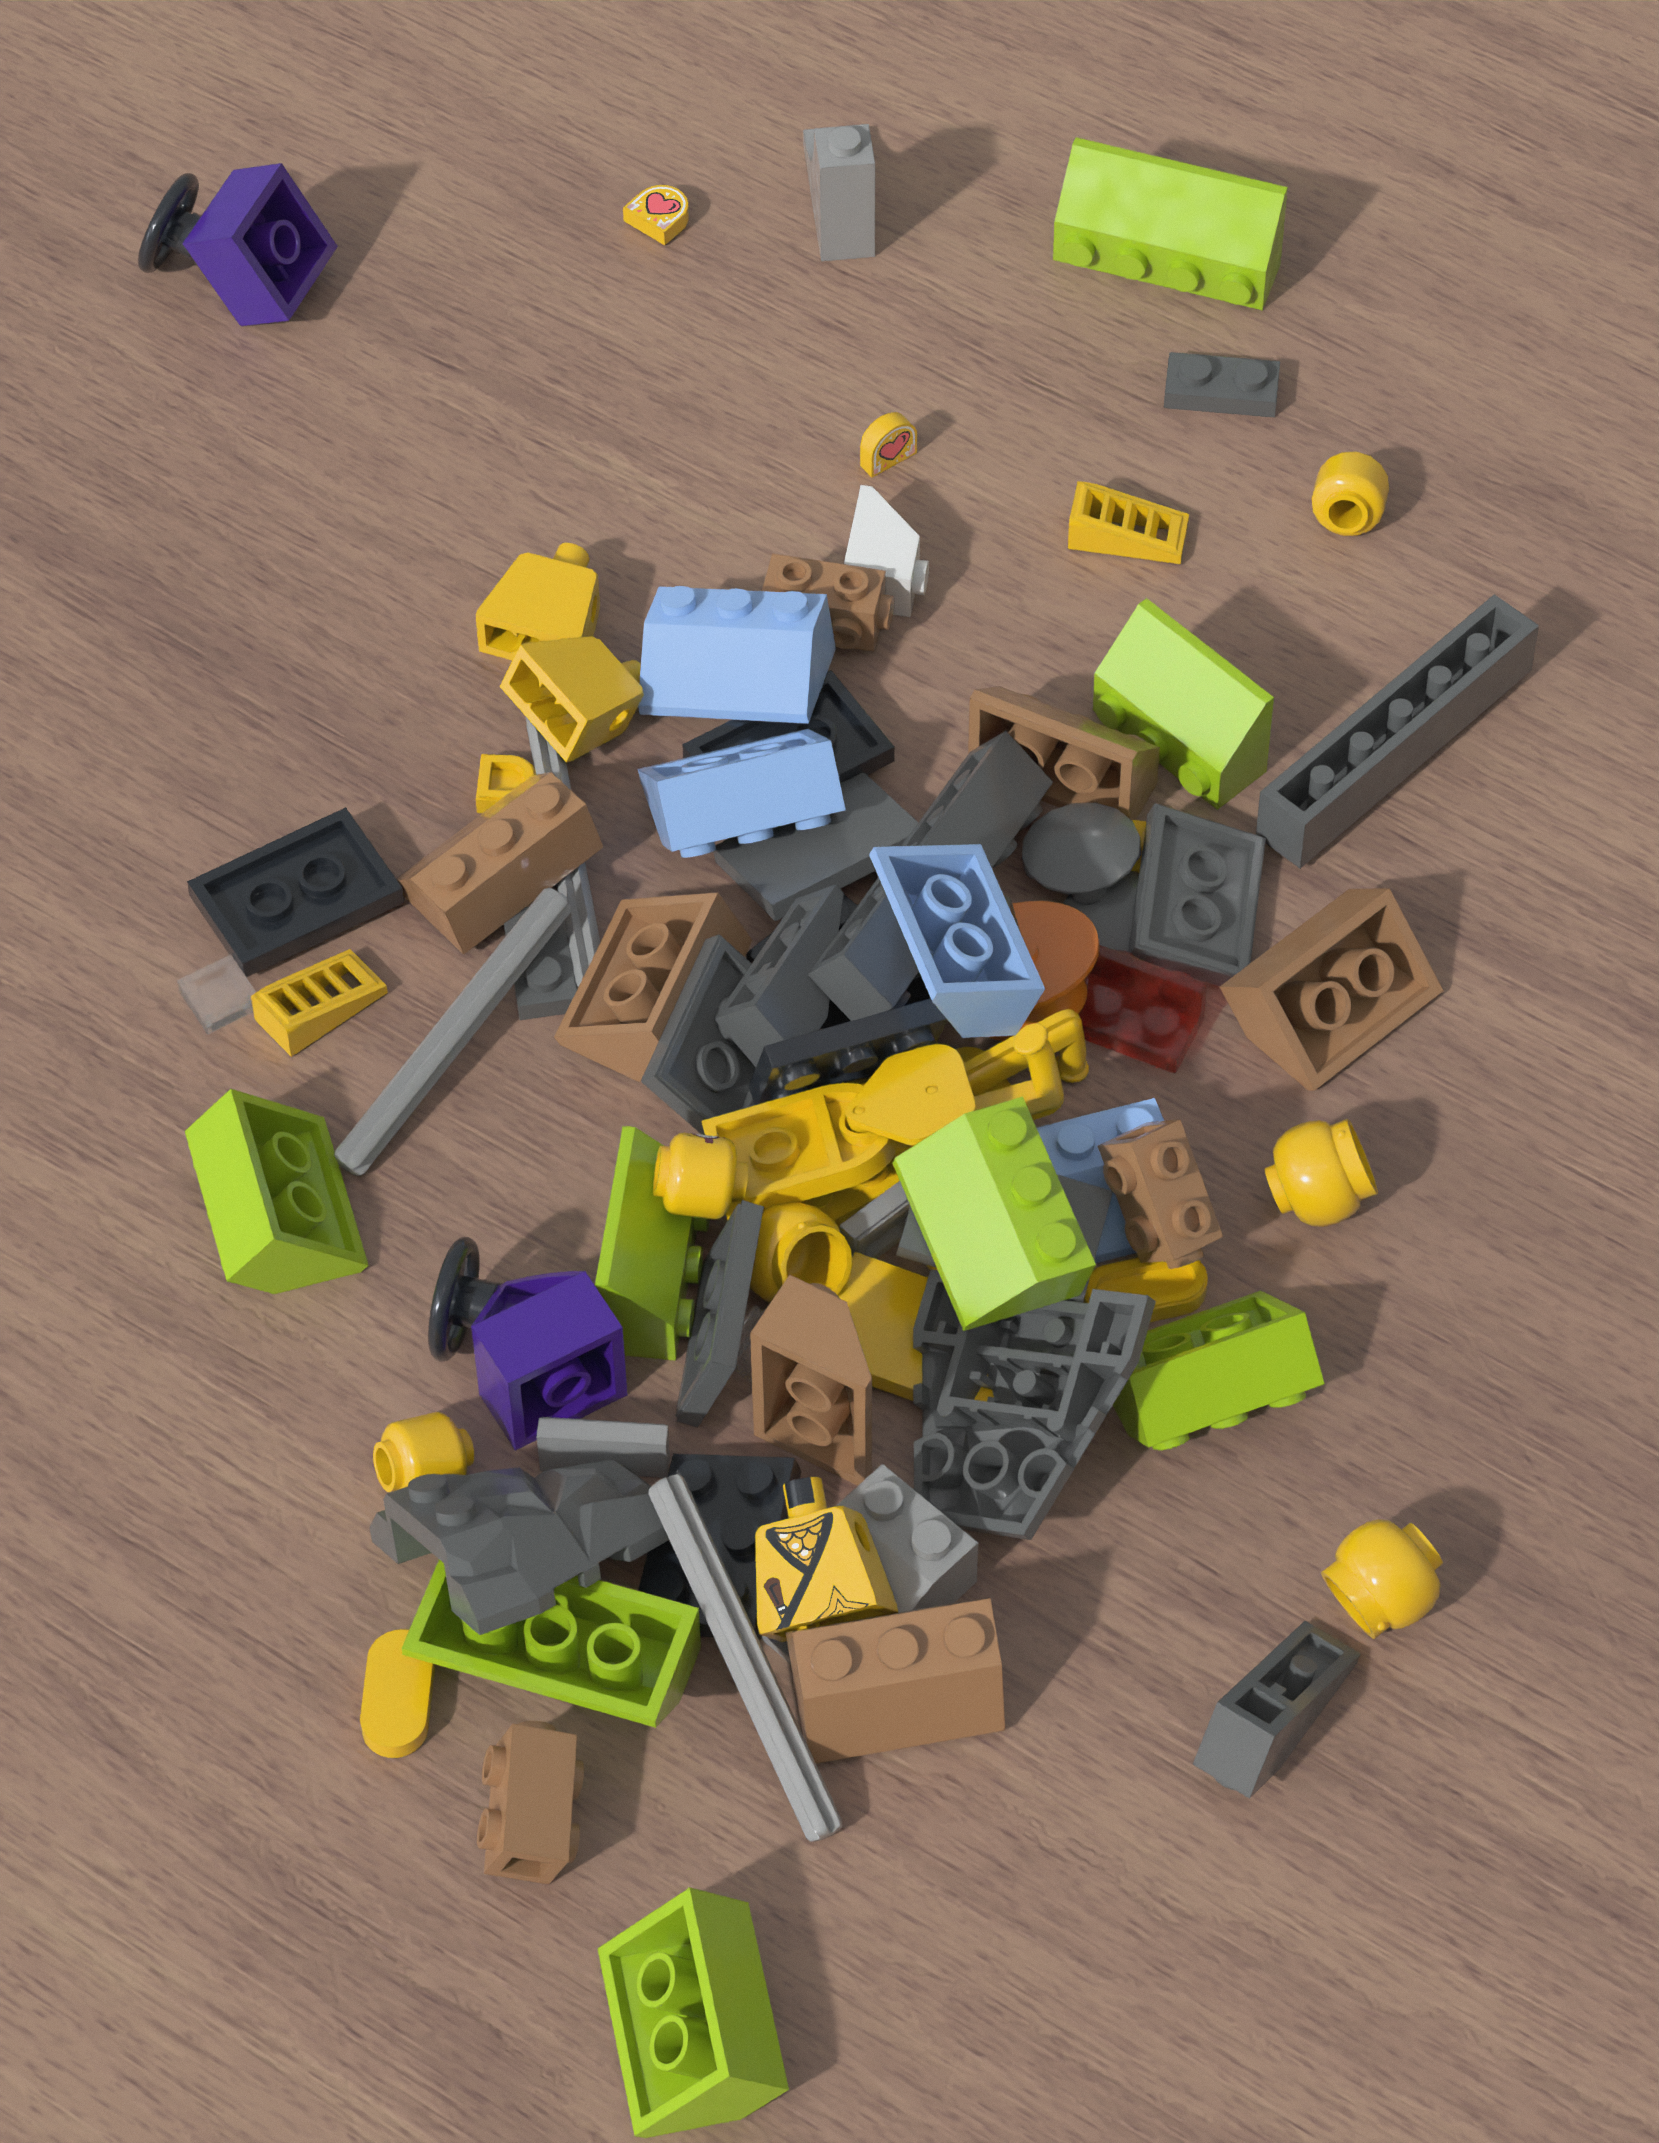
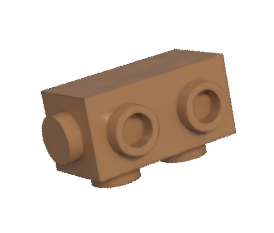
(853, 593)
(1160, 1193)
(530, 1803)

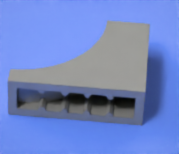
(842, 190)

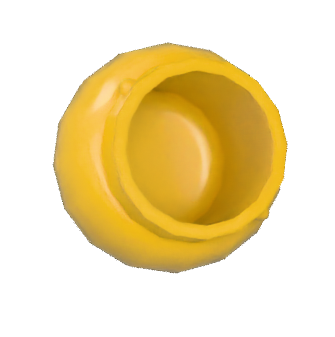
(1320, 1172)
(799, 1243)
(1384, 1576)

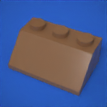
(1077, 754)
(502, 860)
(640, 976)
(1333, 986)
(813, 1381)
(898, 1680)

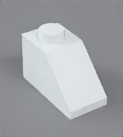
(887, 543)

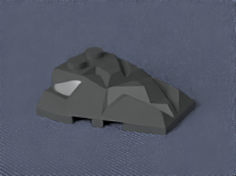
(1052, 1383)
(519, 1535)

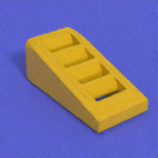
(1099, 506)
(311, 1023)

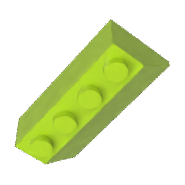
(1170, 223)
(591, 1649)

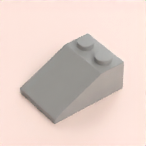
(920, 1548)

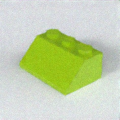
(1187, 702)
(274, 1194)
(995, 1215)
(647, 1255)
(1218, 1369)
(692, 2015)

